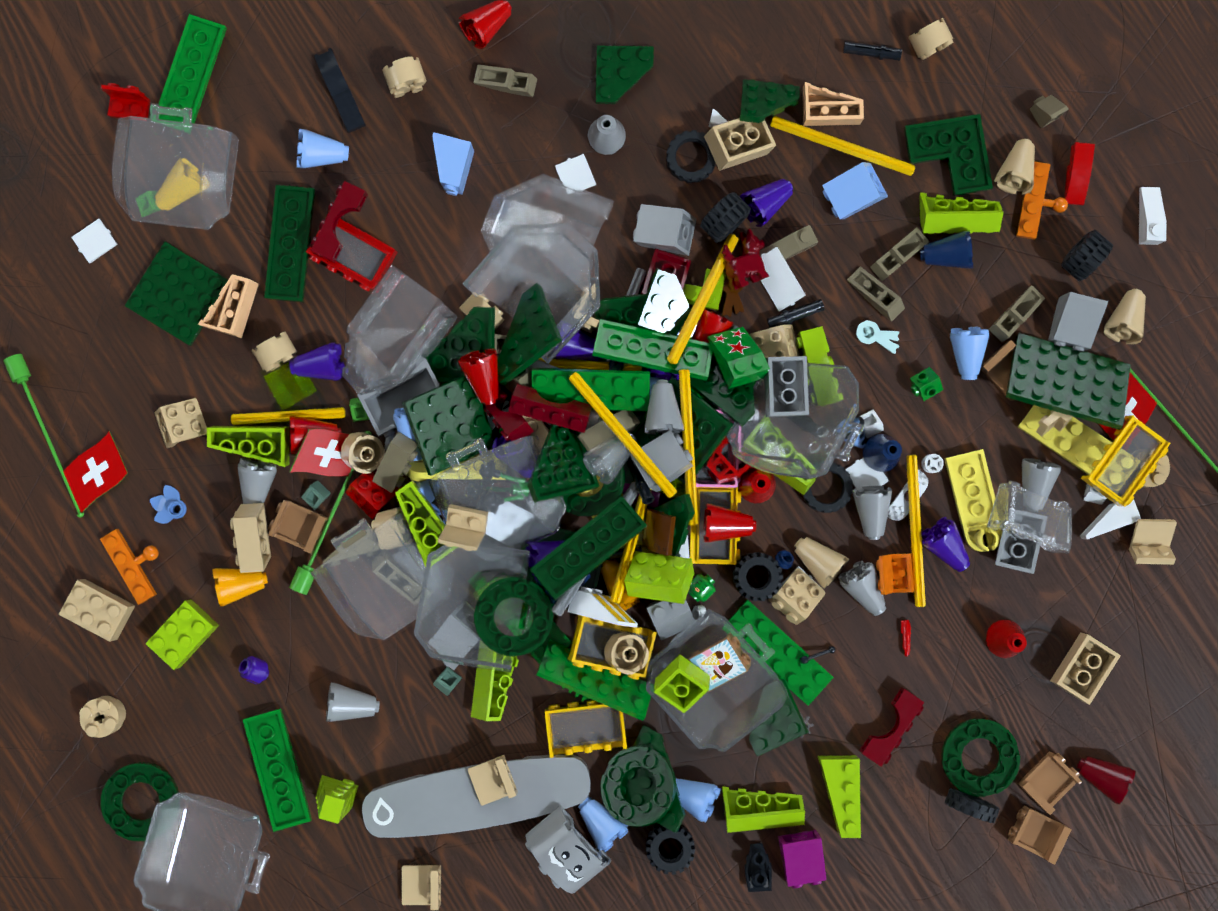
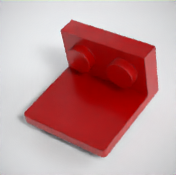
(126, 101)
(369, 495)

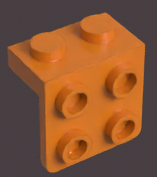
(895, 573)

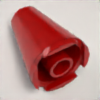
(485, 22)
(710, 324)
(482, 374)
(299, 428)
(751, 491)
(726, 524)
(1005, 639)

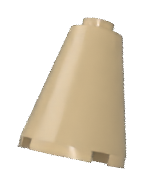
(1018, 169)
(1128, 318)
(820, 560)

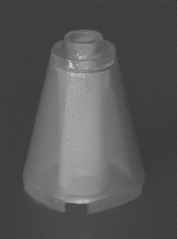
(607, 459)

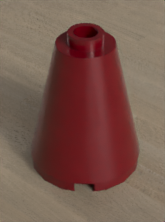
(1107, 777)

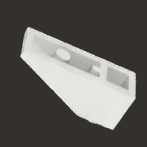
(1151, 216)
(1111, 519)

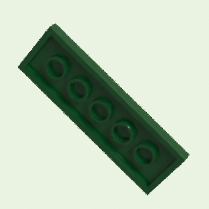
(289, 243)
(588, 548)

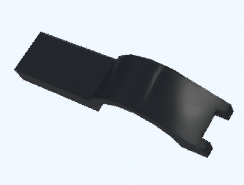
(339, 91)

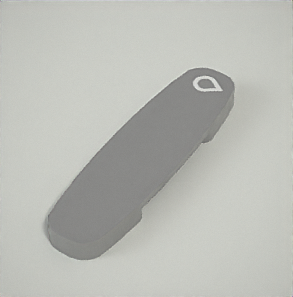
(449, 803)

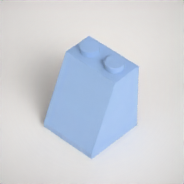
(453, 162)
(854, 190)

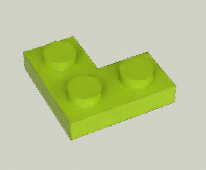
(691, 292)

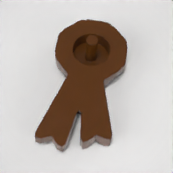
(732, 299)

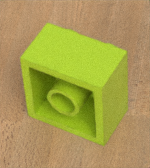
(681, 683)

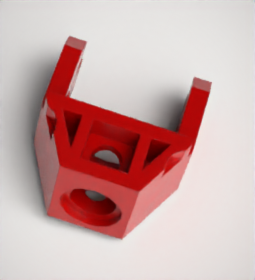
(728, 472)

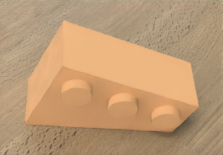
(830, 108)
(232, 307)

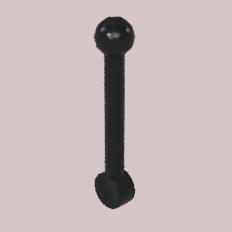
(804, 659)

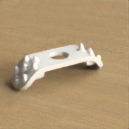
(900, 507)

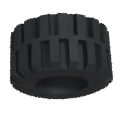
(725, 217)
(1087, 255)
(769, 588)
(670, 864)

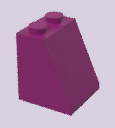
(802, 858)

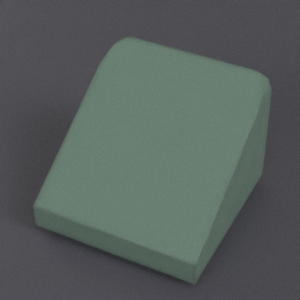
(315, 495)
(447, 681)

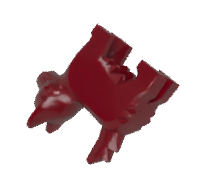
(748, 264)

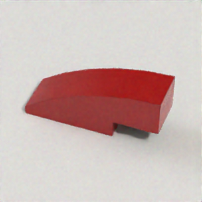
(1079, 173)

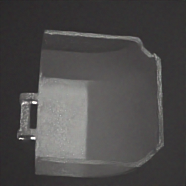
(173, 169)
(804, 443)
(498, 485)
(376, 579)
(449, 598)
(733, 708)
(199, 855)

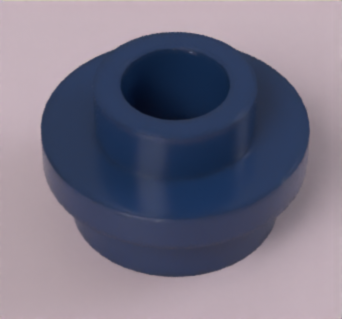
(784, 559)

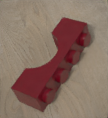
(348, 199)
(570, 415)
(513, 424)
(906, 708)

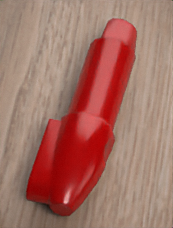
(906, 632)

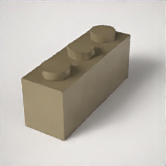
(396, 462)

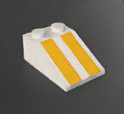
(595, 605)

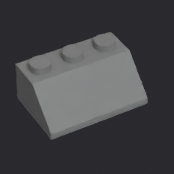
(786, 387)
(1017, 553)

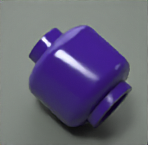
(254, 670)

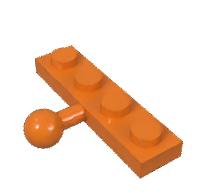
(1034, 201)
(129, 565)

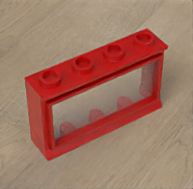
(361, 257)

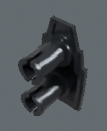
(758, 869)

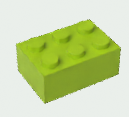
(659, 577)
(182, 634)

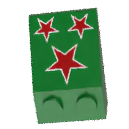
(738, 357)

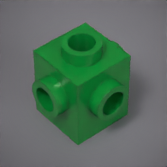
(926, 384)

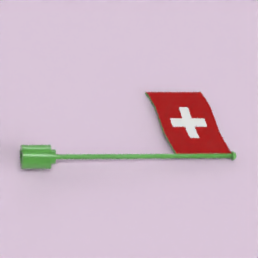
(1141, 404)
(322, 456)
(90, 472)

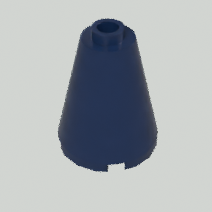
(949, 251)
(882, 452)

